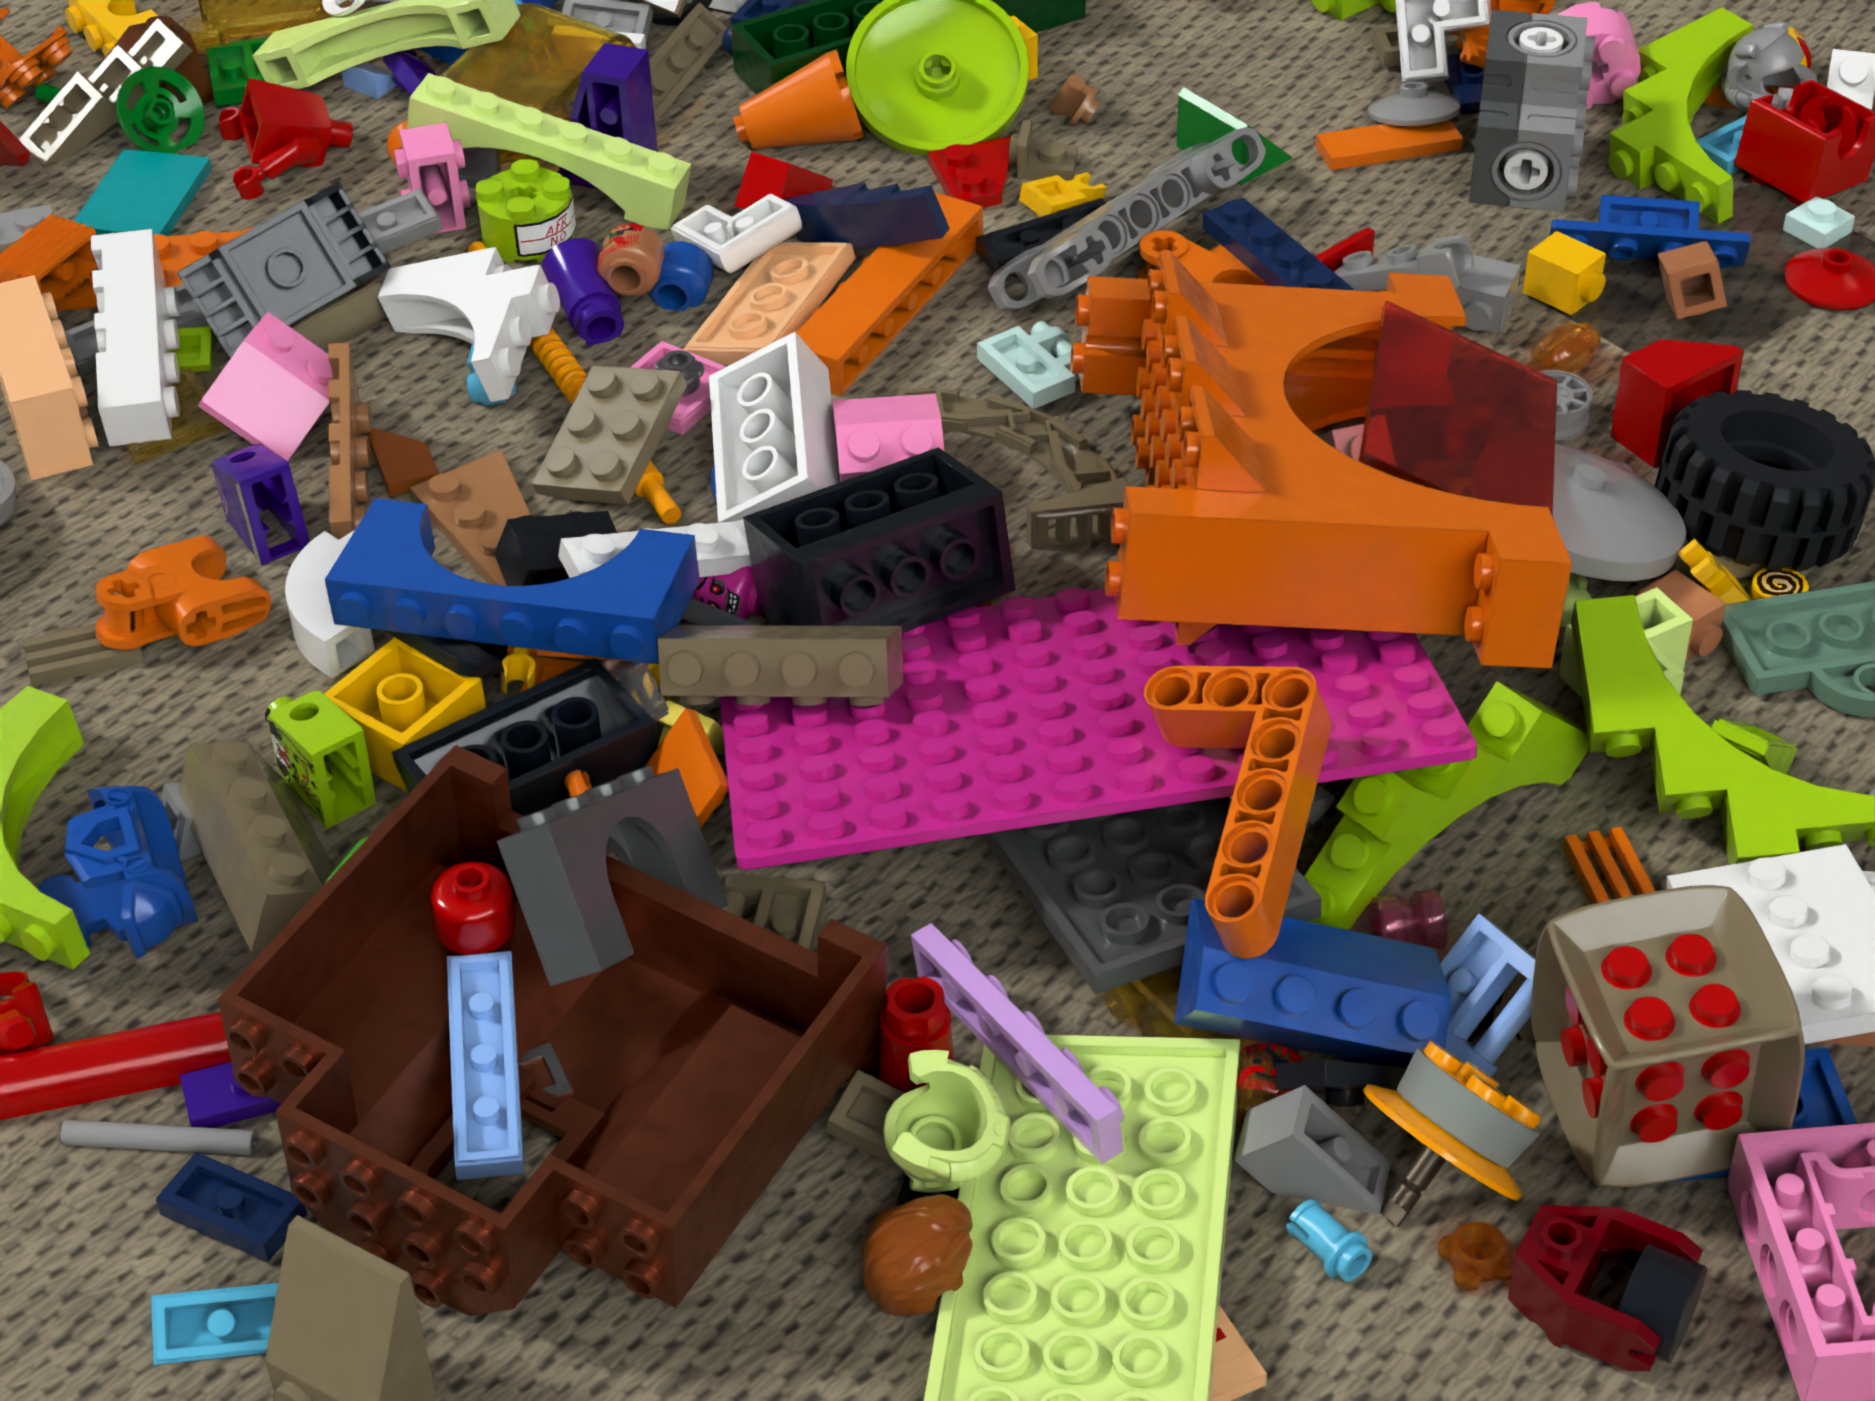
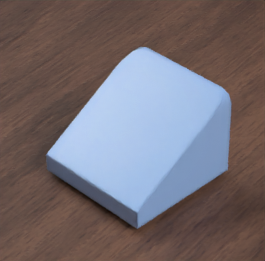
(368, 79)

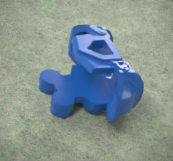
(137, 884)

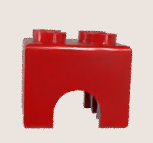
(1809, 147)

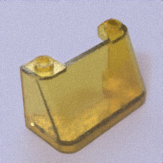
(535, 62)

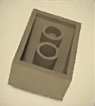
(344, 1325)

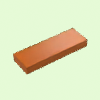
(1386, 143)

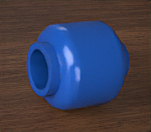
(683, 277)

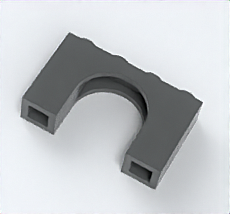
(563, 874)

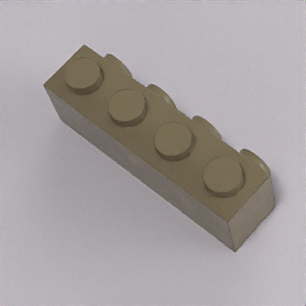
(781, 662)

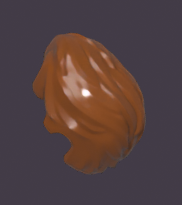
(916, 1253)

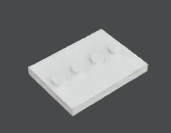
(1819, 927)

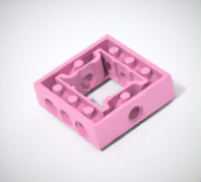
(1789, 1201)

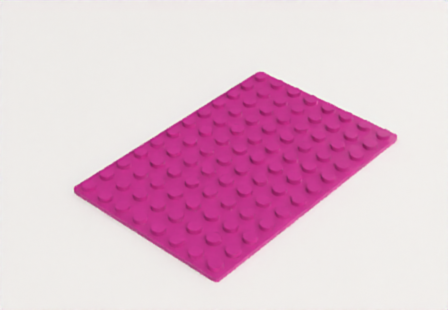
(1045, 721)

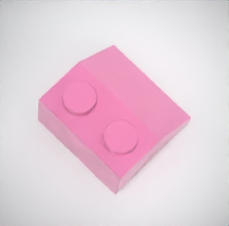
(272, 388)
(884, 431)

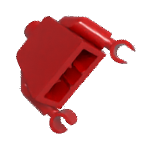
(280, 132)

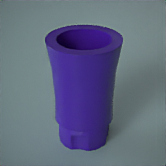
(582, 291)

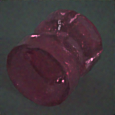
(1411, 920)

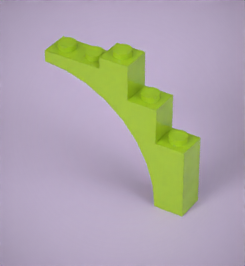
(1659, 111)
(35, 742)
(1695, 769)
(1402, 810)

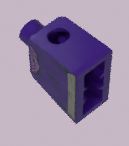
(255, 482)

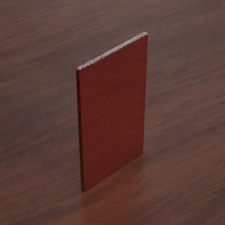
(1458, 415)

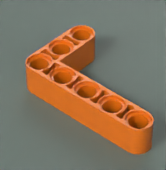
(1285, 734)

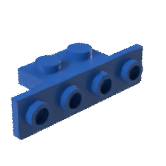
(1650, 226)

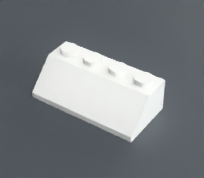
(771, 428)

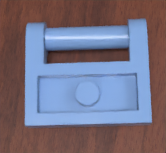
(1476, 976)

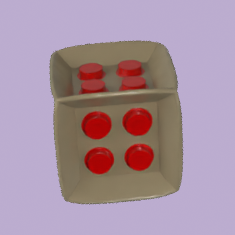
(1664, 1033)

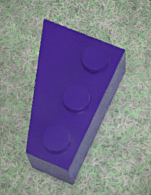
(616, 99)

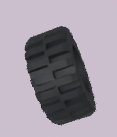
(1767, 479)

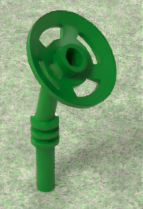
(152, 112)

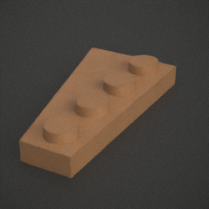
(348, 445)

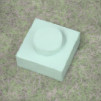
(1818, 222)

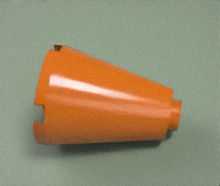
(802, 109)

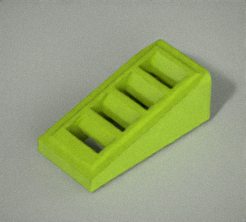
(1757, 743)

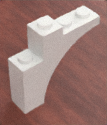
(477, 302)

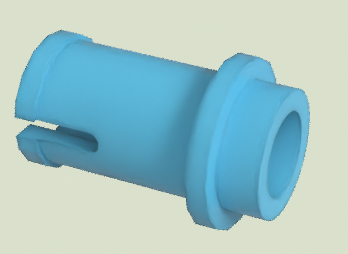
(1331, 1242)

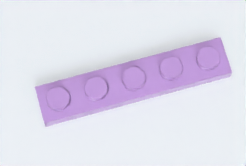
(1021, 1044)

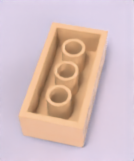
(42, 382)

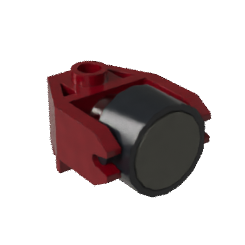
(1562, 1261)

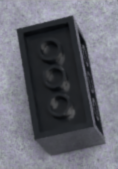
(883, 548)

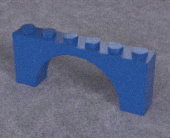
(611, 612)

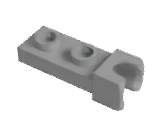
(1443, 256)

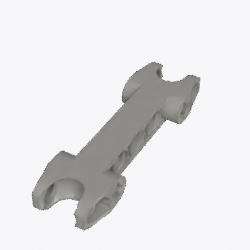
(1121, 223)

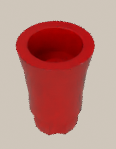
(912, 1022)

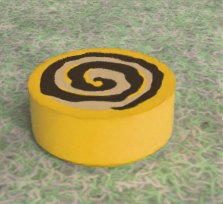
(1777, 583)

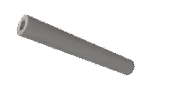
(158, 1137)

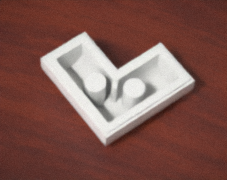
(1423, 31)
(740, 238)

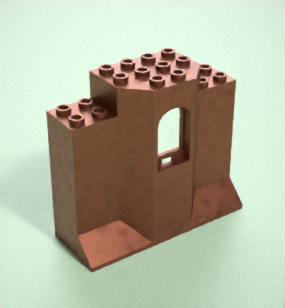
(681, 1060)

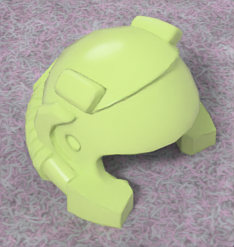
(948, 1127)

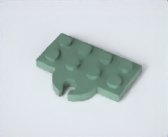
(1808, 642)

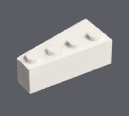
(134, 339)

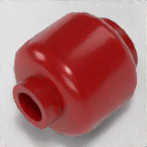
(473, 908)

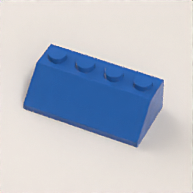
(1316, 991)

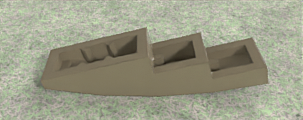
(88, 105)

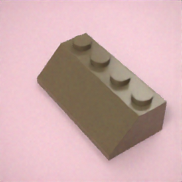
(252, 837)

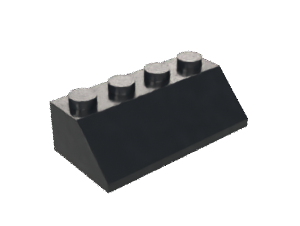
(544, 734)

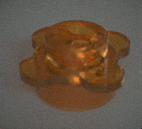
(1477, 1239)

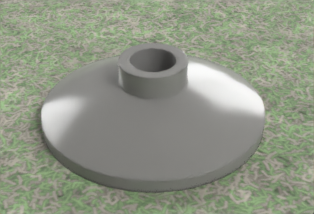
(1414, 107)

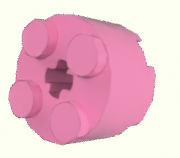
(1614, 53)

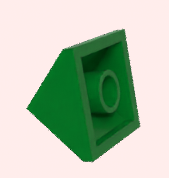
(1204, 122)

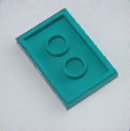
(144, 192)

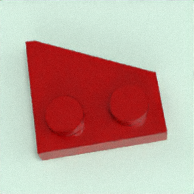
(973, 171)

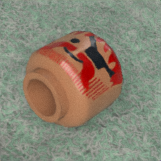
(631, 259)

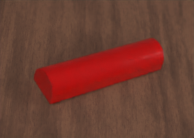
(109, 1065)

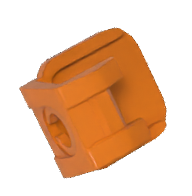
(33, 68)

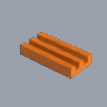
(1599, 846)

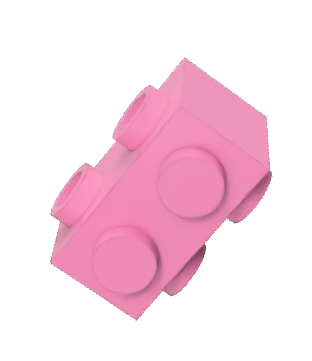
(432, 163)

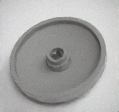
(1613, 519)

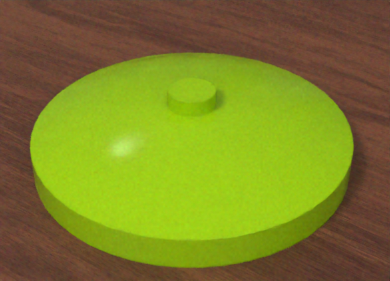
(937, 73)

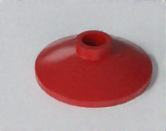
(1831, 278)

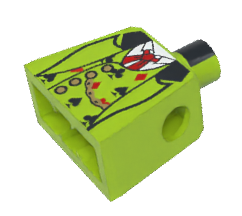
(317, 734)

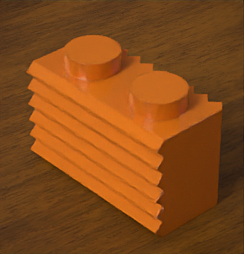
(53, 252)

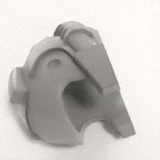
(1763, 59)

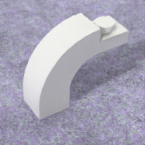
(322, 642)

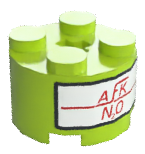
(525, 211)

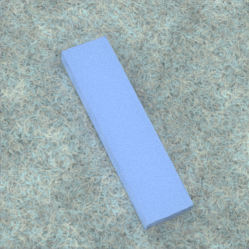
(484, 1066)

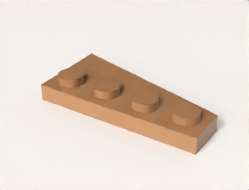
(473, 508)

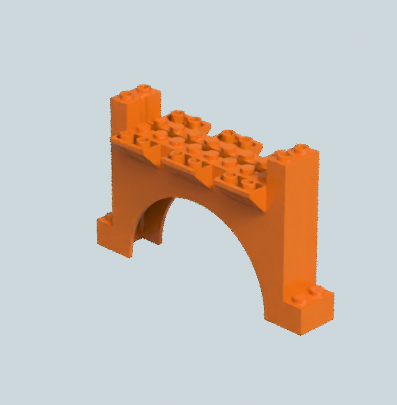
(1262, 515)

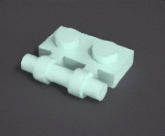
(1029, 364)

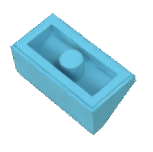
(212, 1323)

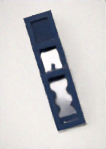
(870, 215)

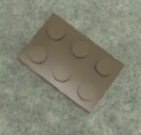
(610, 434)

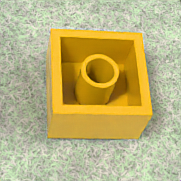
(402, 698)

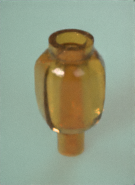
(1566, 348)

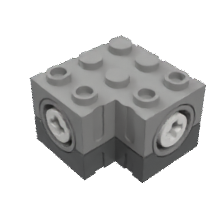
(1532, 110)

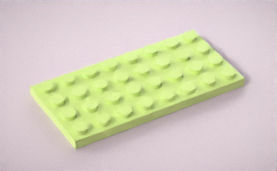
(1090, 1269)

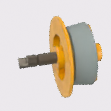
(1458, 1120)

